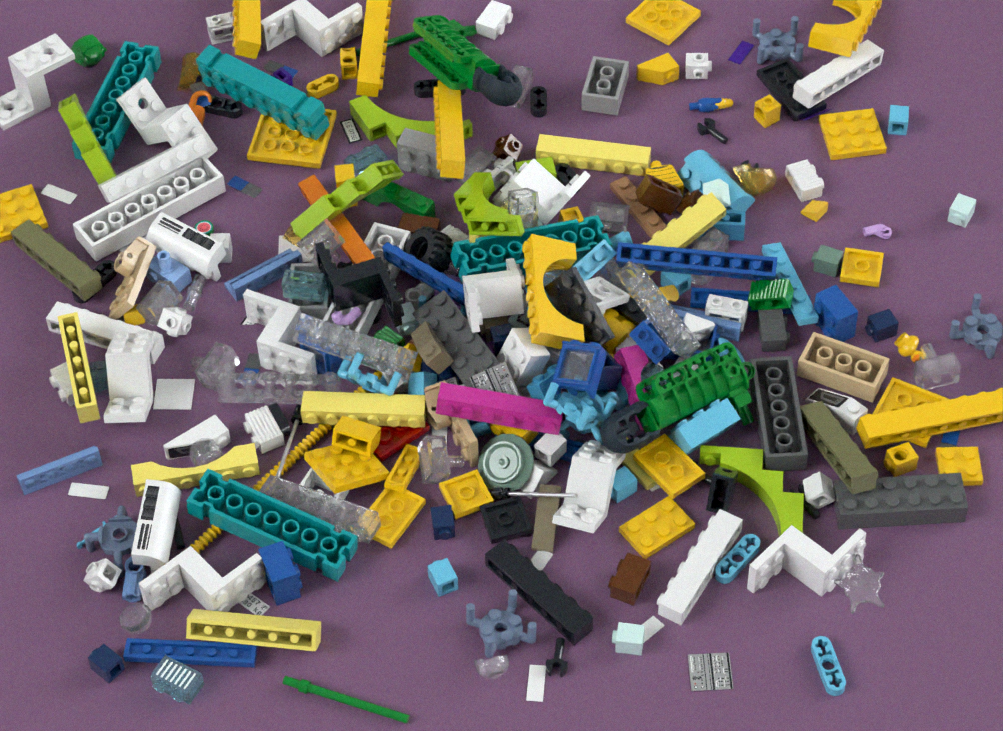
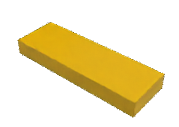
(403, 469)

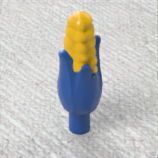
(710, 104)

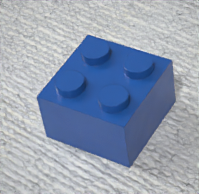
(835, 314)
(281, 572)

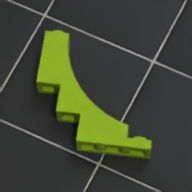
(379, 123)
(85, 139)
(350, 192)
(480, 214)
(766, 484)

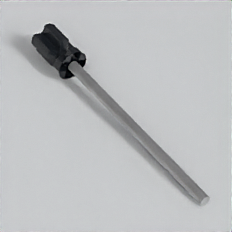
(296, 420)
(499, 493)

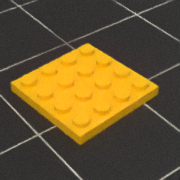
(280, 145)

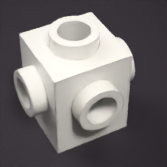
(697, 66)
(175, 321)
(102, 575)

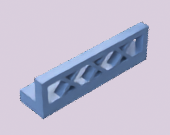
(262, 274)
(726, 328)
(59, 470)

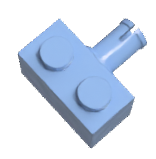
(168, 269)

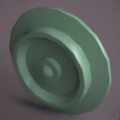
(506, 462)

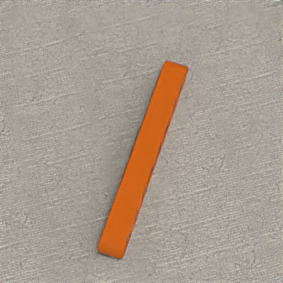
(354, 246)

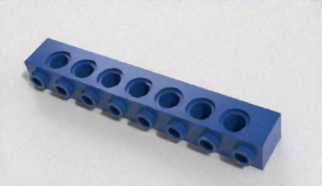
(697, 262)

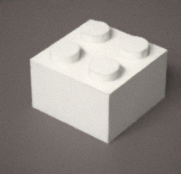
(523, 357)

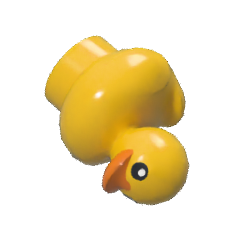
(907, 347)

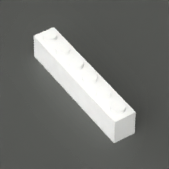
(837, 74)
(154, 168)
(99, 328)
(699, 567)

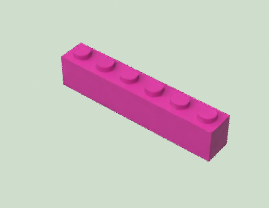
(497, 408)

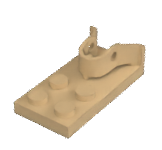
(134, 270)
(462, 432)

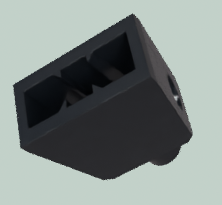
(722, 485)

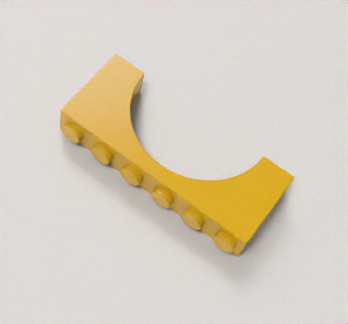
(845, 37)
(546, 323)

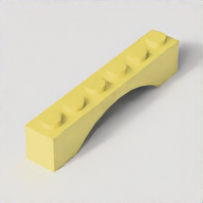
(236, 464)

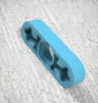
(737, 567)
(826, 675)

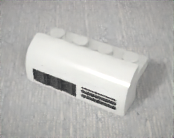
(187, 245)
(156, 524)

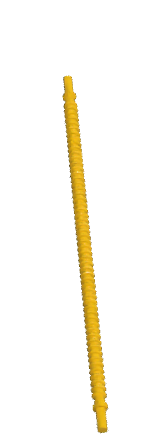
(290, 459)

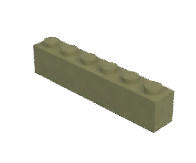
(57, 259)
(838, 448)

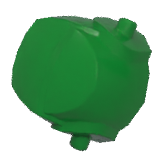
(88, 51)

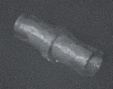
(194, 292)

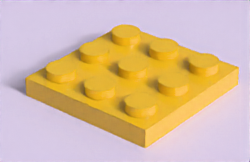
(663, 18)
(852, 134)
(18, 207)
(903, 394)
(344, 468)

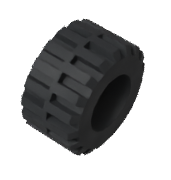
(430, 247)

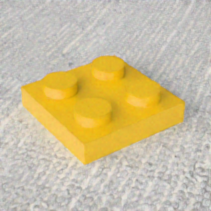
(861, 267)
(960, 460)
(465, 493)

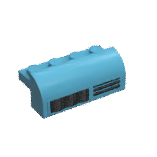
(703, 168)

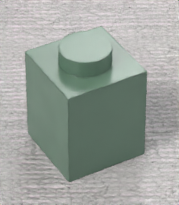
(827, 260)

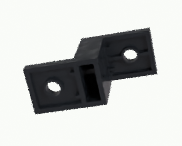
(360, 284)

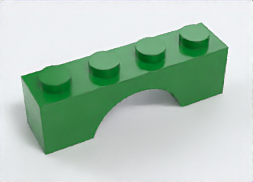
(403, 198)

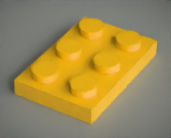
(668, 466)
(396, 514)
(656, 527)

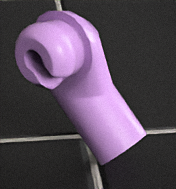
(879, 230)
(347, 319)

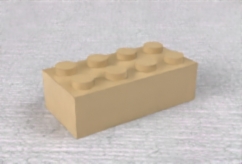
(843, 367)

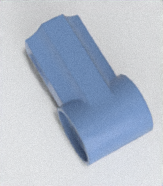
(131, 588)

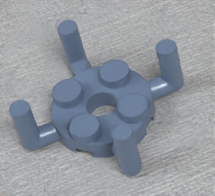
(776, 37)
(979, 322)
(107, 540)
(501, 619)

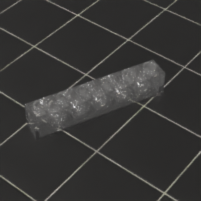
(658, 310)
(346, 342)
(271, 394)
(333, 510)

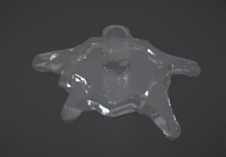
(861, 584)

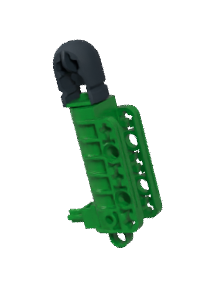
(460, 63)
(681, 397)

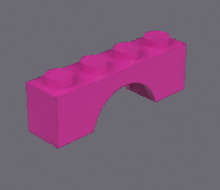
(632, 360)

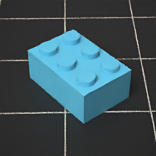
(704, 426)

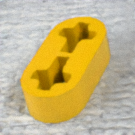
(322, 86)

